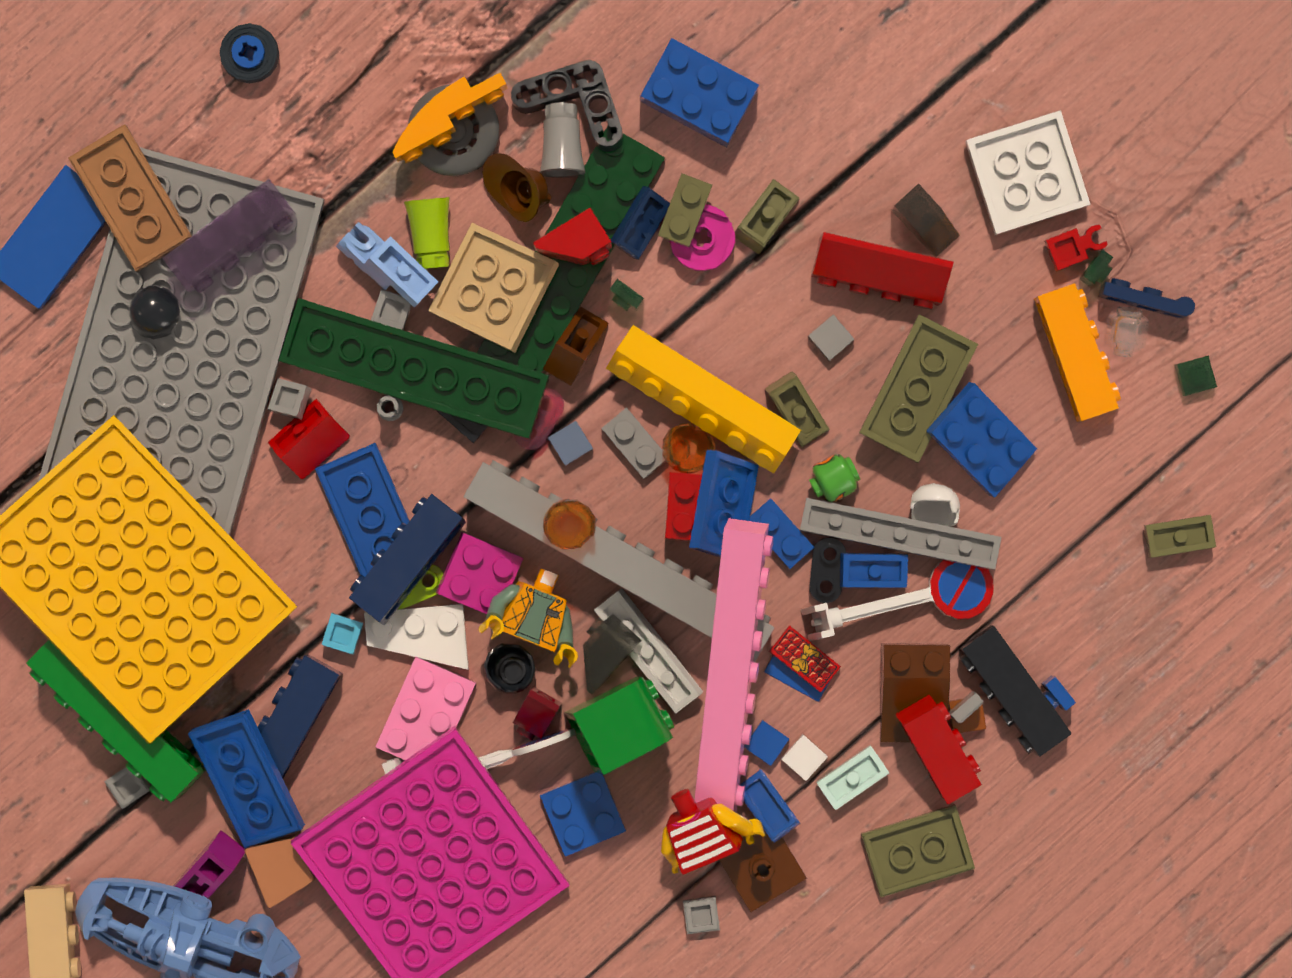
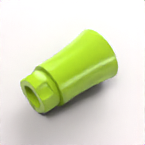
(429, 231)

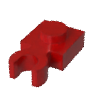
(1070, 248)

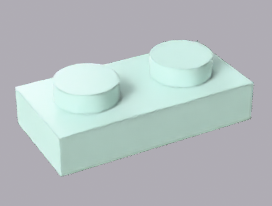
(852, 777)

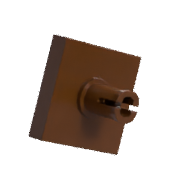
(762, 870)

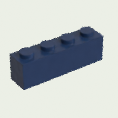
(406, 559)
(297, 709)

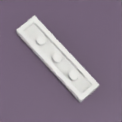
(652, 653)

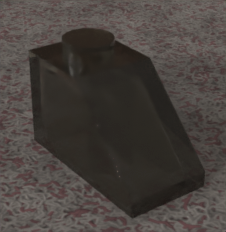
(926, 220)
(606, 650)

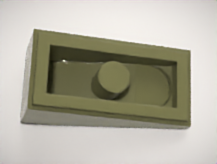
(766, 216)
(797, 407)

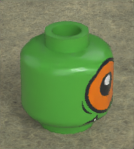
(834, 478)

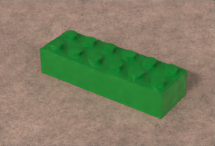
(162, 763)

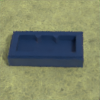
(640, 222)

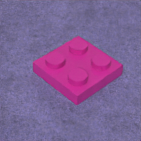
(477, 572)

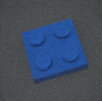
(582, 813)

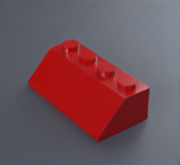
(882, 270)

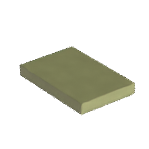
(917, 850)

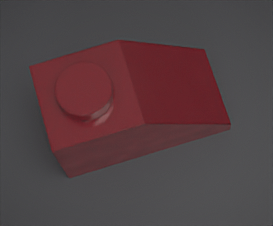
(536, 714)

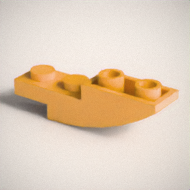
(433, 121)

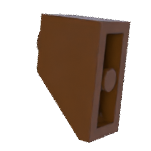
(575, 346)

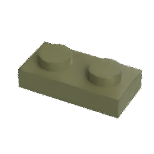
(685, 210)
(1180, 536)

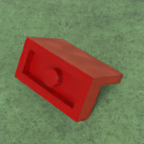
(308, 441)

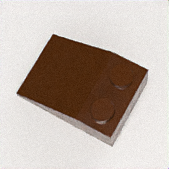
(907, 676)

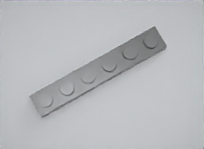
(900, 533)

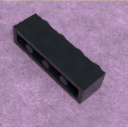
(1014, 690)

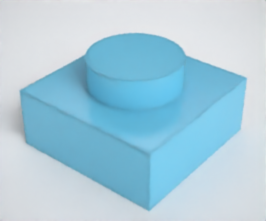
(342, 633)

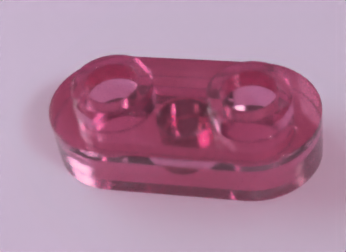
(545, 422)

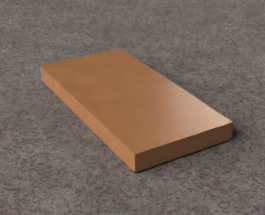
(130, 197)

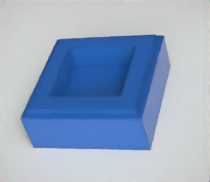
(766, 742)

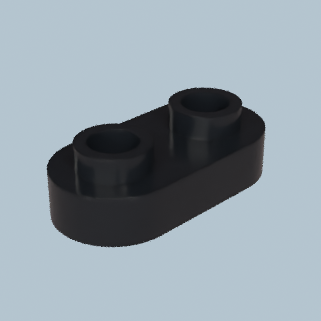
(826, 570)

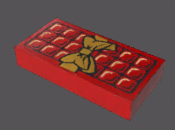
(804, 658)

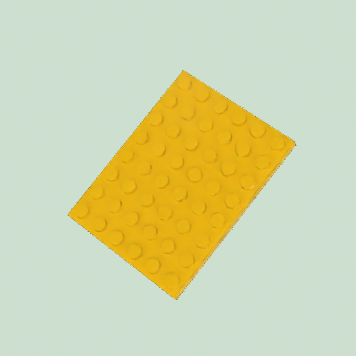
(134, 579)

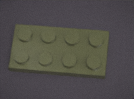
(918, 388)

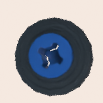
(254, 64)

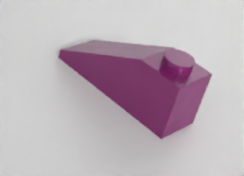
(212, 866)

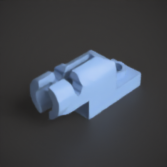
(387, 263)

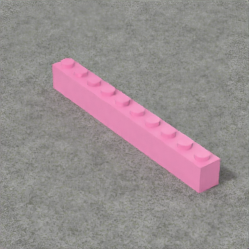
(732, 662)

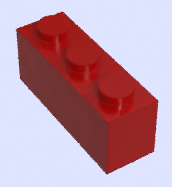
(940, 748)

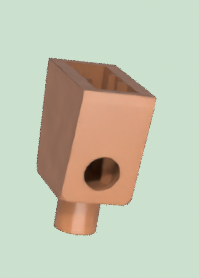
(278, 869)

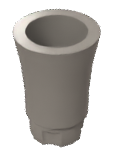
(561, 142)

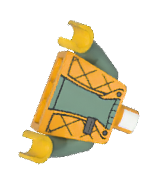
(534, 616)

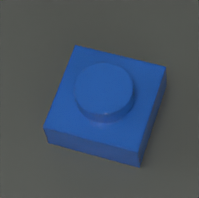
(1057, 694)

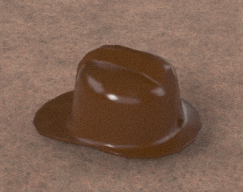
(515, 187)

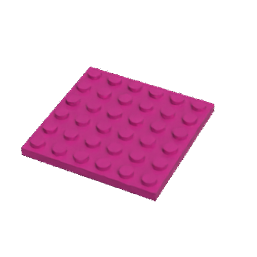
(430, 861)

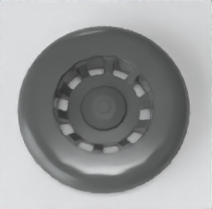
(475, 156)

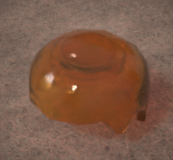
(686, 448)
(569, 524)

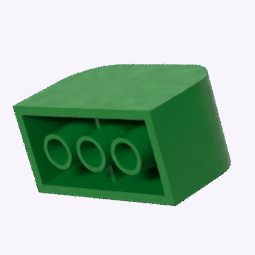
(620, 724)

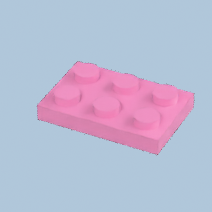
(424, 709)

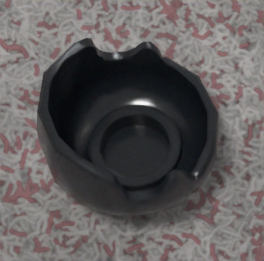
(154, 312)
(509, 668)

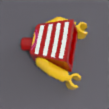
(703, 832)

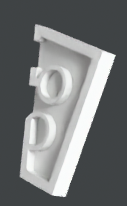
(424, 633)

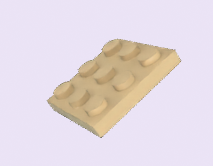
(493, 287)

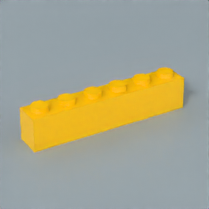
(703, 399)

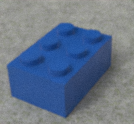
(699, 92)

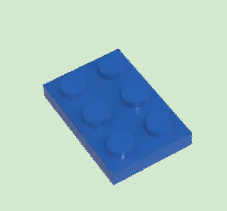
(981, 439)
(724, 493)

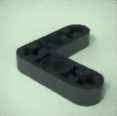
(585, 91)

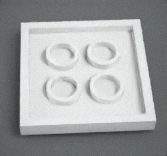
(1027, 172)

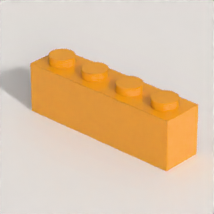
(1077, 353)

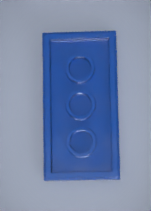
(50, 239)
(363, 502)
(246, 779)

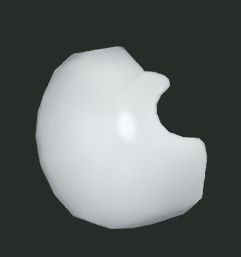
(935, 505)

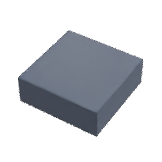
(570, 443)

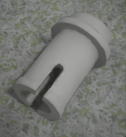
(398, 406)

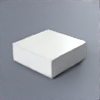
(804, 757)

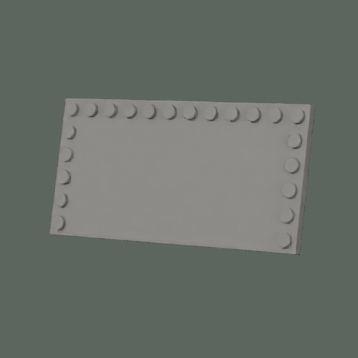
(208, 383)

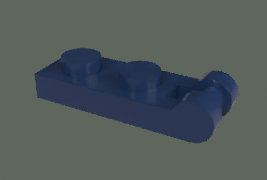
(1148, 299)

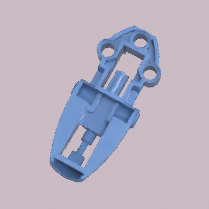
(180, 934)

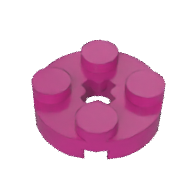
(712, 254)

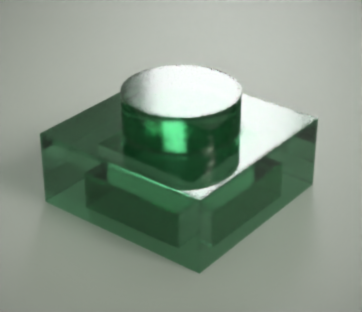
(1097, 269)
(625, 296)
(1195, 375)

